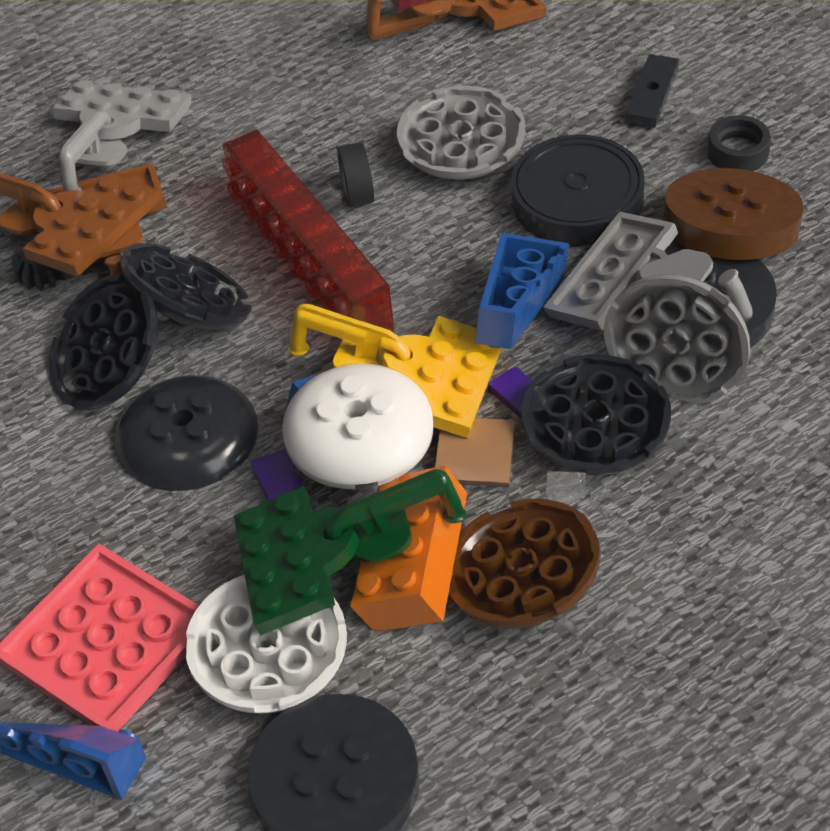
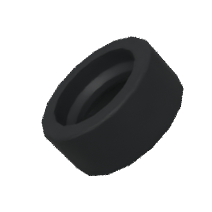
(735, 127)
(355, 174)

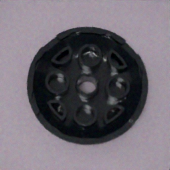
(184, 287)
(104, 343)
(613, 391)
(181, 457)

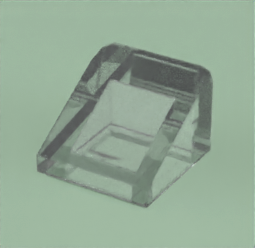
(566, 486)

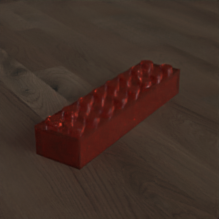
(305, 232)

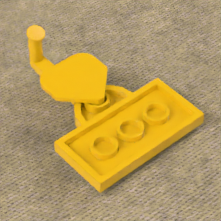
(444, 365)

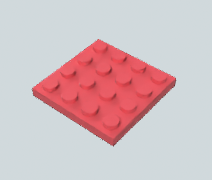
(101, 639)

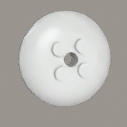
(357, 426)
(240, 674)

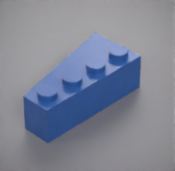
(518, 287)

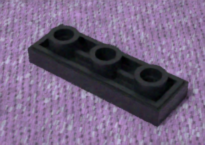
(652, 90)

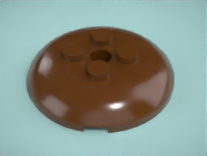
(524, 564)

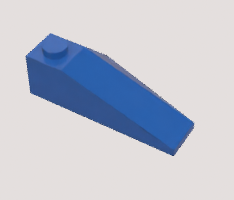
(79, 753)

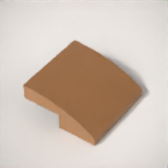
(481, 457)

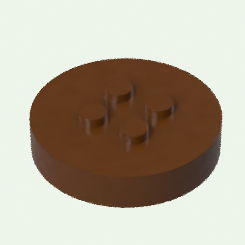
(733, 213)

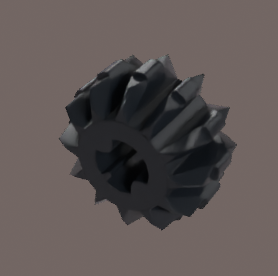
(34, 273)

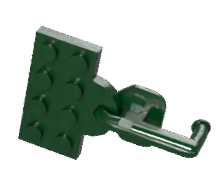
(294, 550)

